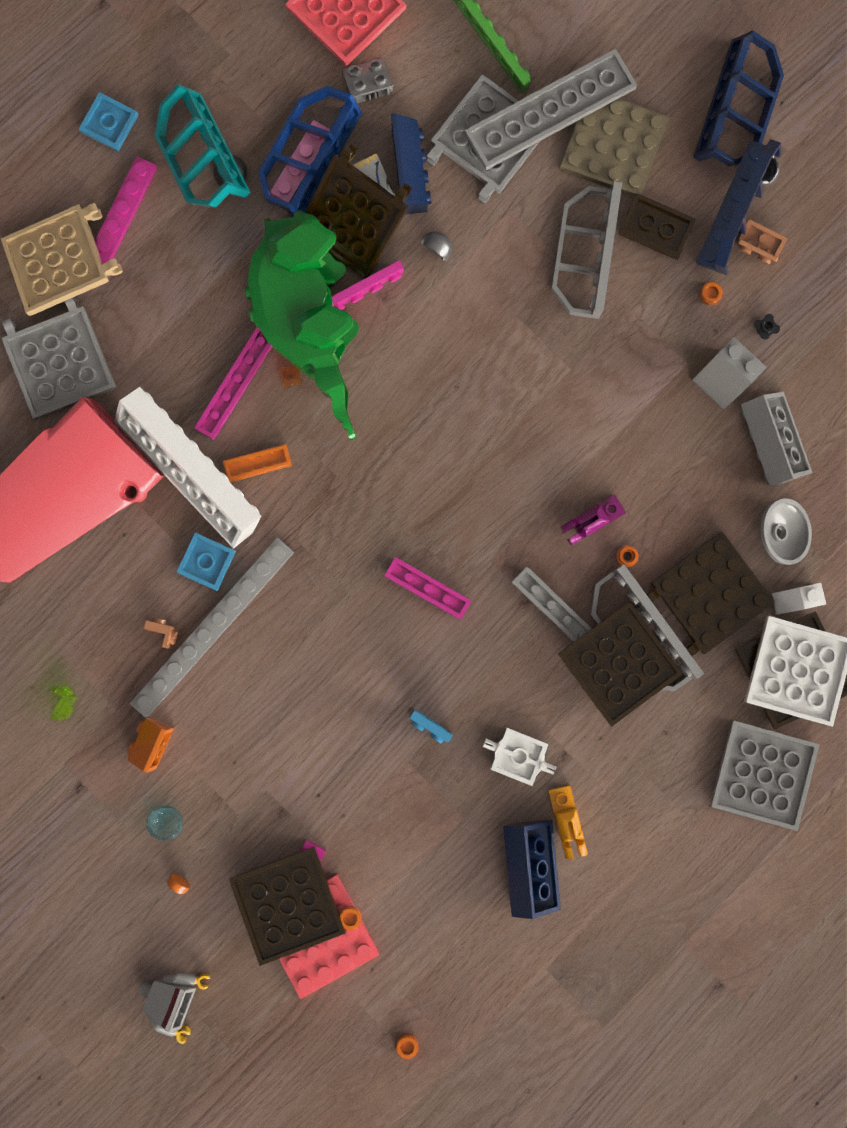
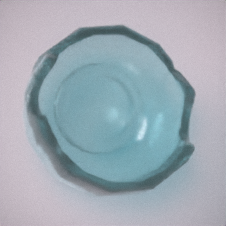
(164, 823)

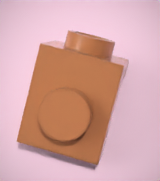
(159, 625)

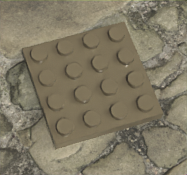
(616, 146)

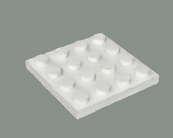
(798, 671)

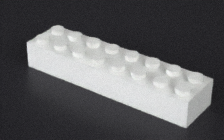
(186, 467)

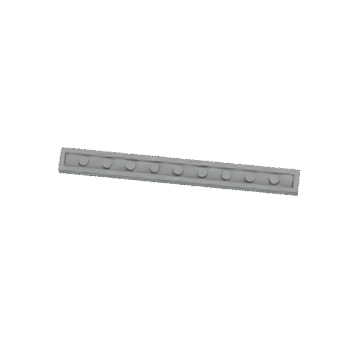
(211, 628)

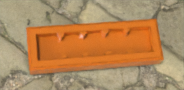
(257, 463)

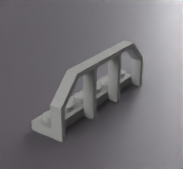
(603, 258)
(650, 614)

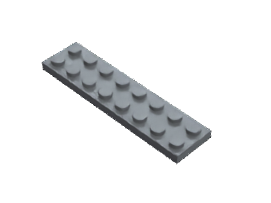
(550, 109)

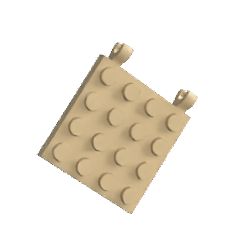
(57, 259)

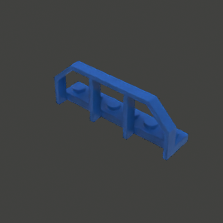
(333, 144)

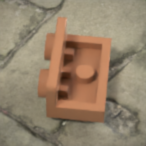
(762, 242)

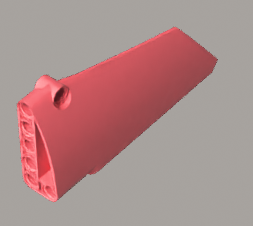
(68, 486)

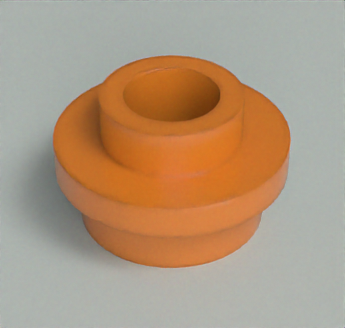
(633, 553)

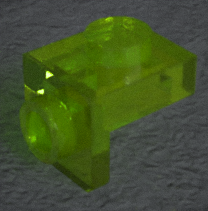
(64, 707)

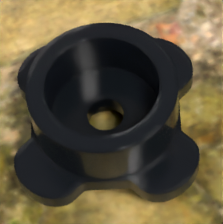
(764, 332)

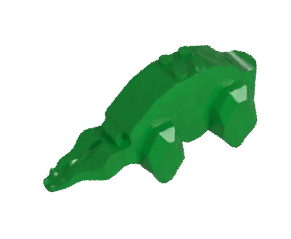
(295, 306)

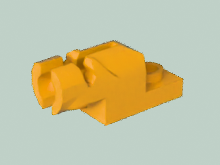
(567, 820)

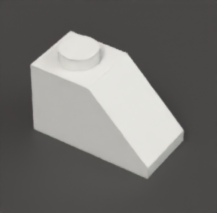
(798, 598)

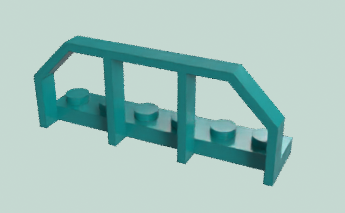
(216, 148)

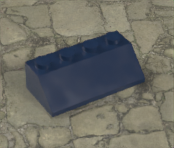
(409, 162)
(531, 869)

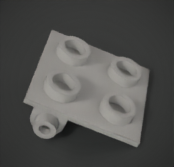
(367, 79)

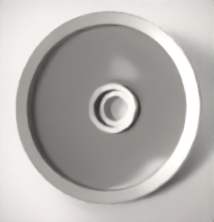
(786, 531)

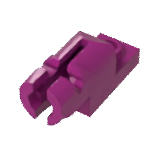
(593, 519)

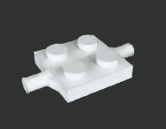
(519, 756)

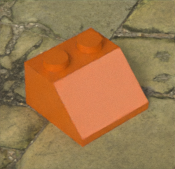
(150, 744)

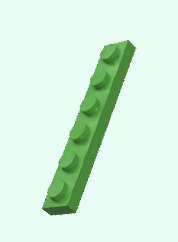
(495, 44)

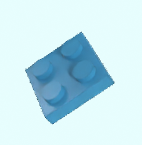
(108, 122)
(206, 561)
(437, 731)

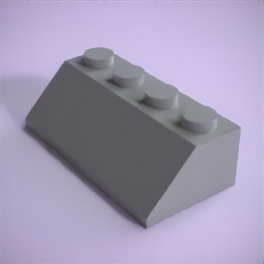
(776, 438)

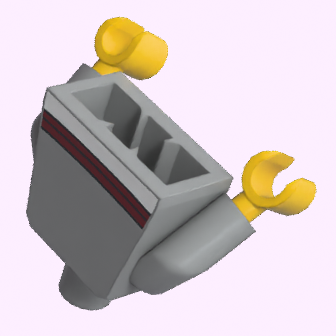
(169, 1002)

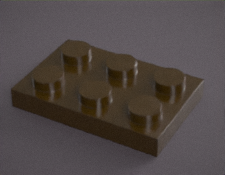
(657, 226)

